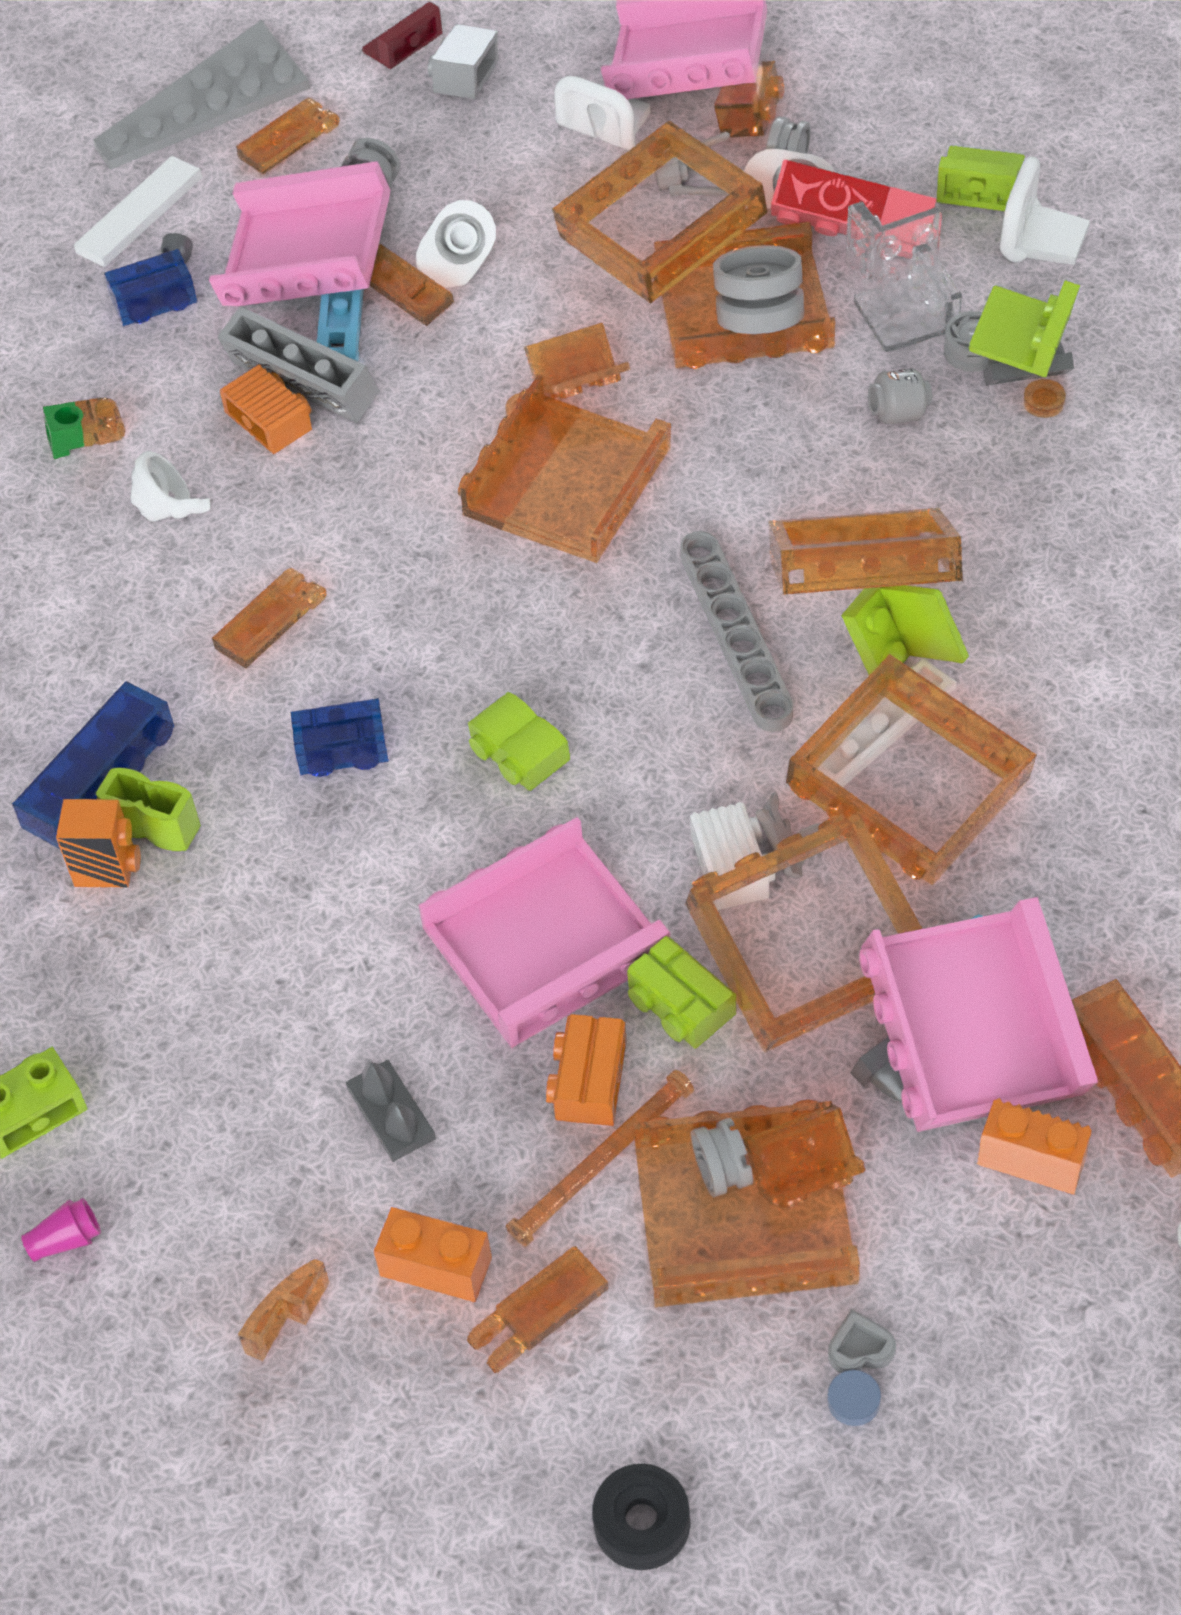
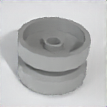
(759, 289)

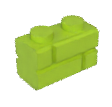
(680, 993)

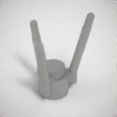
(675, 172)

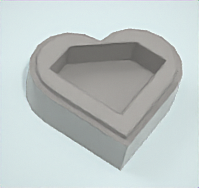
(860, 1344)

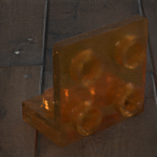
(574, 360)

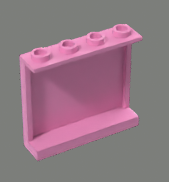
(685, 45)
(304, 235)
(539, 932)
(977, 1016)

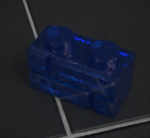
(150, 287)
(339, 737)

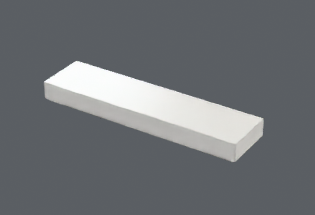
(138, 211)
(878, 731)

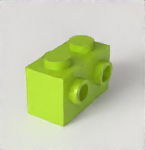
(36, 1100)

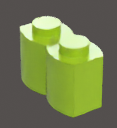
(518, 741)
(157, 809)

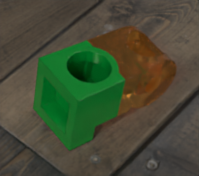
(82, 424)

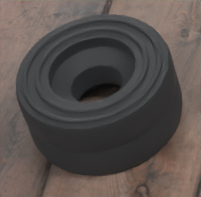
(635, 1486)

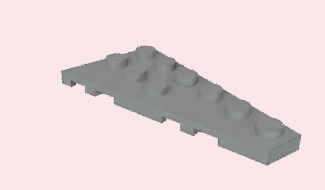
(225, 86)

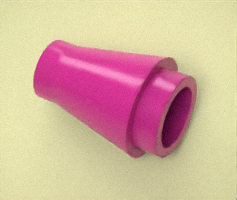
(62, 1230)

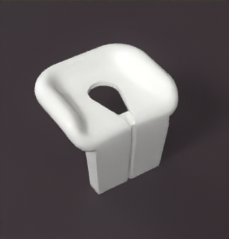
(599, 111)
(1038, 230)

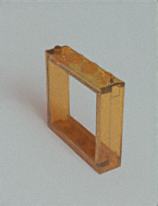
(687, 248)
(865, 550)
(942, 715)
(772, 1031)

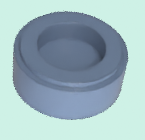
(854, 1398)

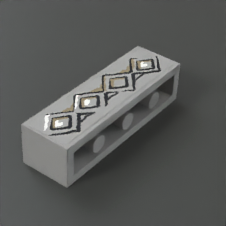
(301, 363)

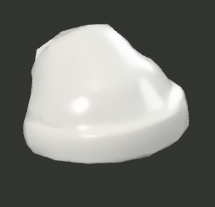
(151, 484)

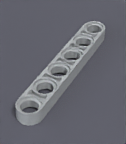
(738, 629)

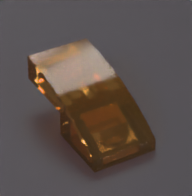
(292, 1299)

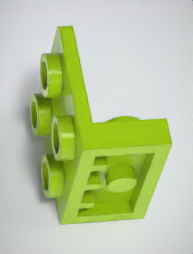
(977, 177)
(1022, 328)
(903, 624)

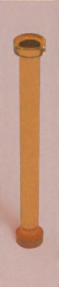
(583, 1173)

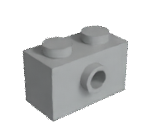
(464, 61)

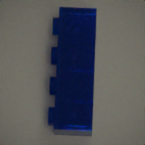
(115, 737)

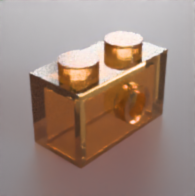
(750, 107)

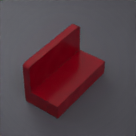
(406, 36)

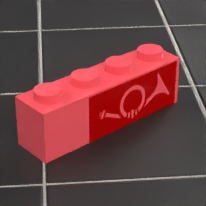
(824, 197)

